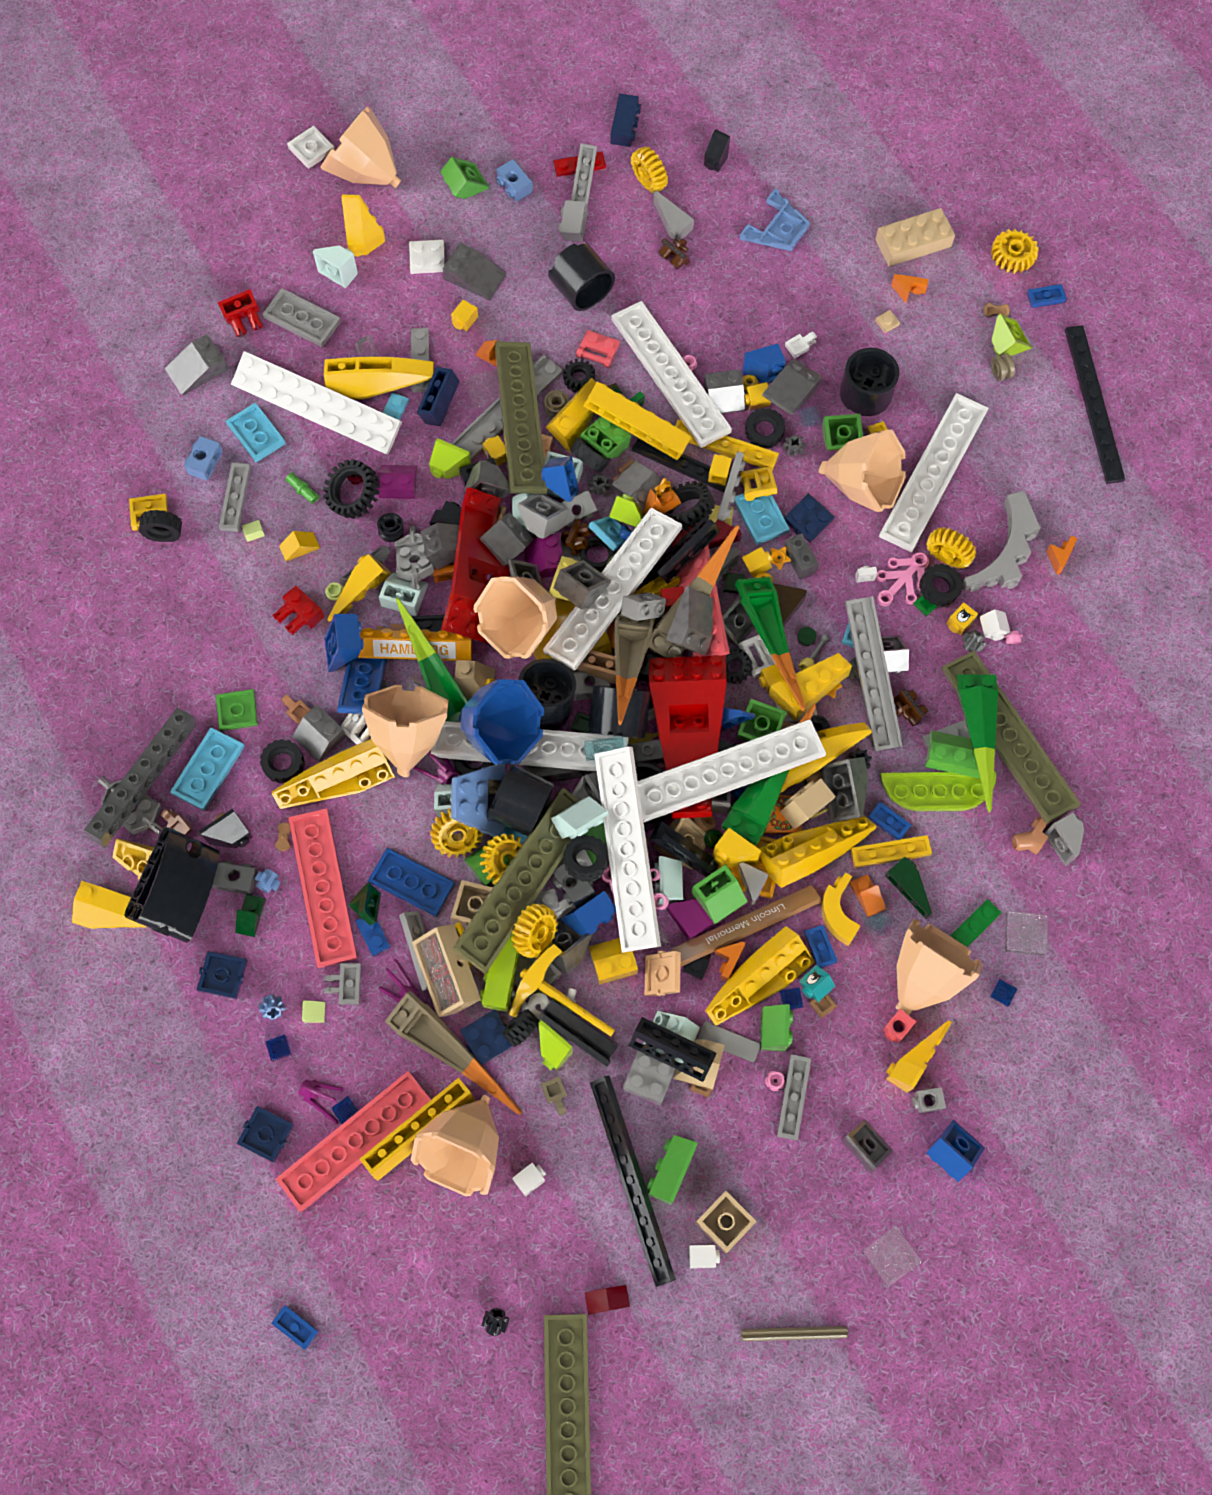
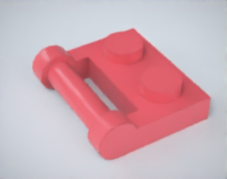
(599, 344)

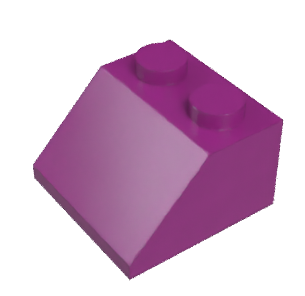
(397, 481)
(545, 554)

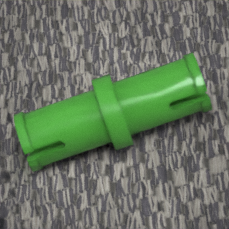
(302, 488)

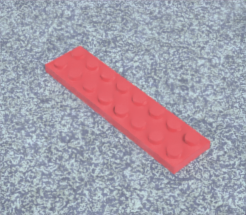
(719, 642)
(322, 888)
(344, 1147)

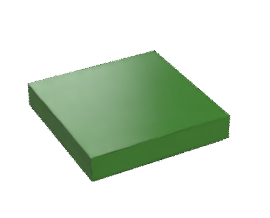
(236, 710)

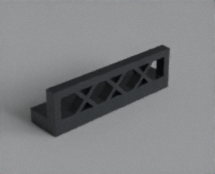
(686, 549)
(683, 849)
(578, 1032)
(674, 1047)

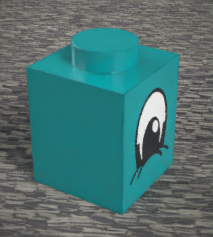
(816, 983)

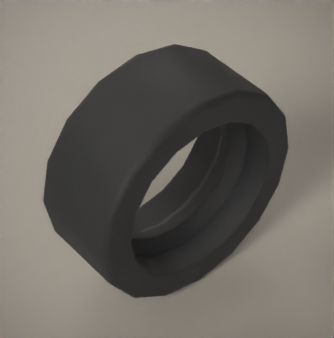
(596, 541)

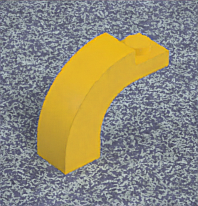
(833, 916)

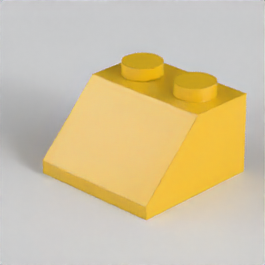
(734, 850)
(611, 962)

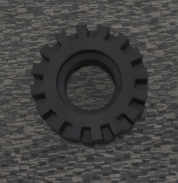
(577, 367)
(745, 668)
(520, 1027)

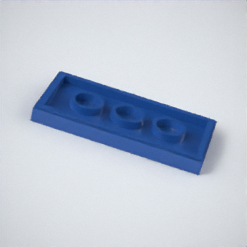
(360, 678)
(411, 882)

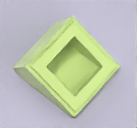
(253, 530)
(313, 1012)

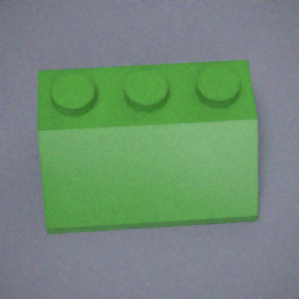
(951, 754)
(671, 1169)

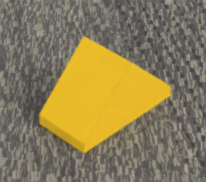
(298, 544)

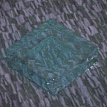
(809, 416)
(878, 922)

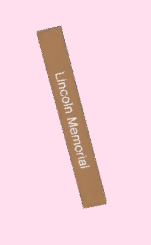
(747, 925)

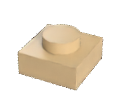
(887, 321)

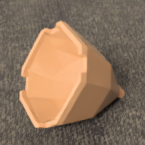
(363, 154)
(868, 470)
(515, 615)
(404, 723)
(932, 967)
(459, 1148)

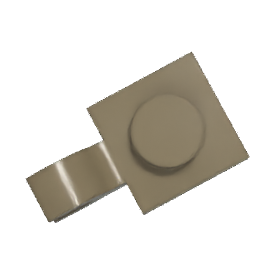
(555, 1092)

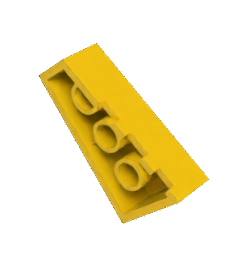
(814, 684)

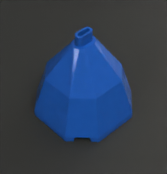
(503, 721)

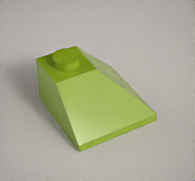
(1009, 337)
(447, 460)
(627, 510)
(553, 1047)

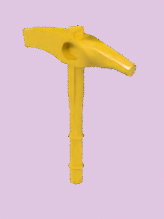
(534, 979)

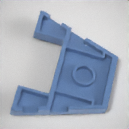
(784, 229)
(470, 799)

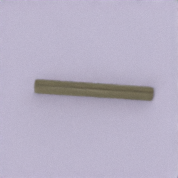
(796, 1333)

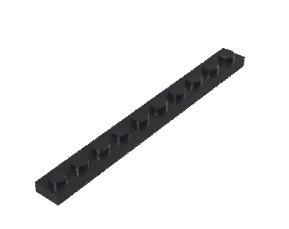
(1094, 405)
(632, 1181)

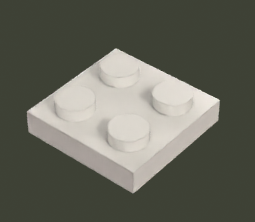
(310, 147)
(426, 256)

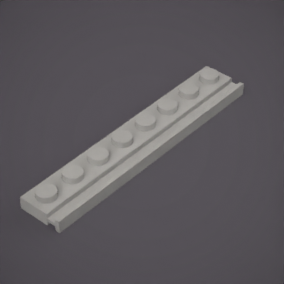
(490, 421)
(873, 673)

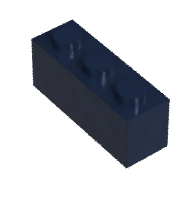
(625, 120)
(438, 396)

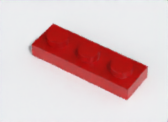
(568, 165)

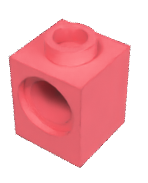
(904, 1020)

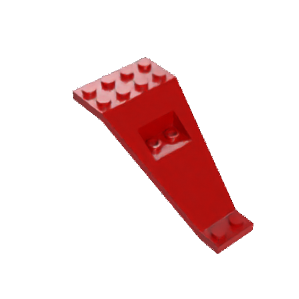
(477, 517)
(688, 712)

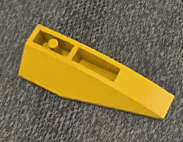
(372, 376)
(835, 742)
(337, 776)
(812, 849)
(761, 975)

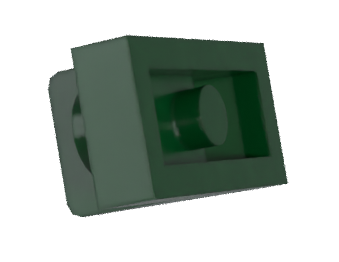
(367, 903)
(249, 916)

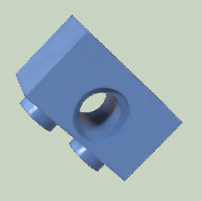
(514, 180)
(203, 448)

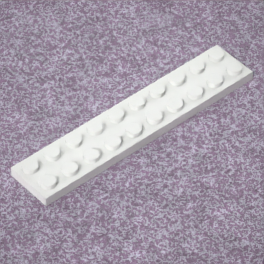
(671, 374)
(316, 403)
(933, 472)
(626, 573)
(553, 750)
(729, 770)
(627, 850)

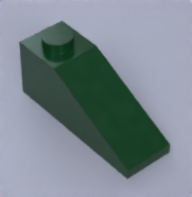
(909, 884)

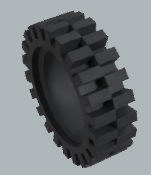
(365, 499)
(697, 512)

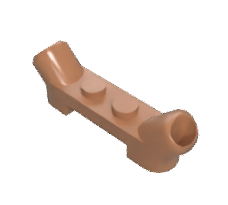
(1033, 839)

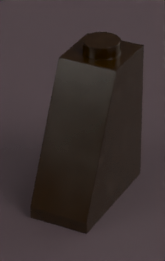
(789, 600)

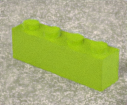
(500, 979)

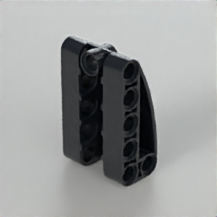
(174, 886)

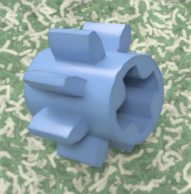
(267, 881)
(271, 1007)

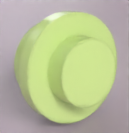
(333, 591)

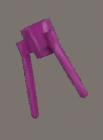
(445, 773)
(405, 989)
(311, 1090)

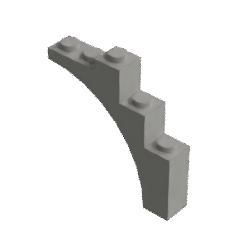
(1021, 528)

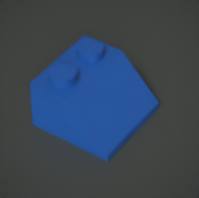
(764, 363)
(561, 477)
(591, 914)
(955, 1151)

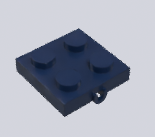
(809, 518)
(222, 975)
(486, 1037)
(265, 1134)

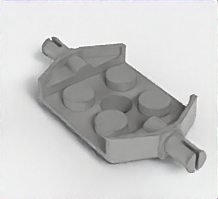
(410, 549)
(141, 819)

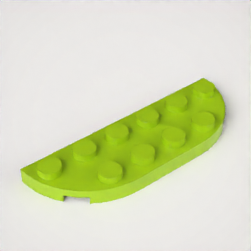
(934, 790)

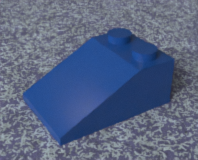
(343, 640)

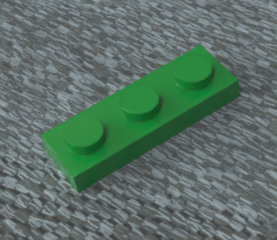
(976, 923)

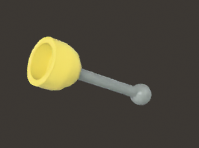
(809, 661)

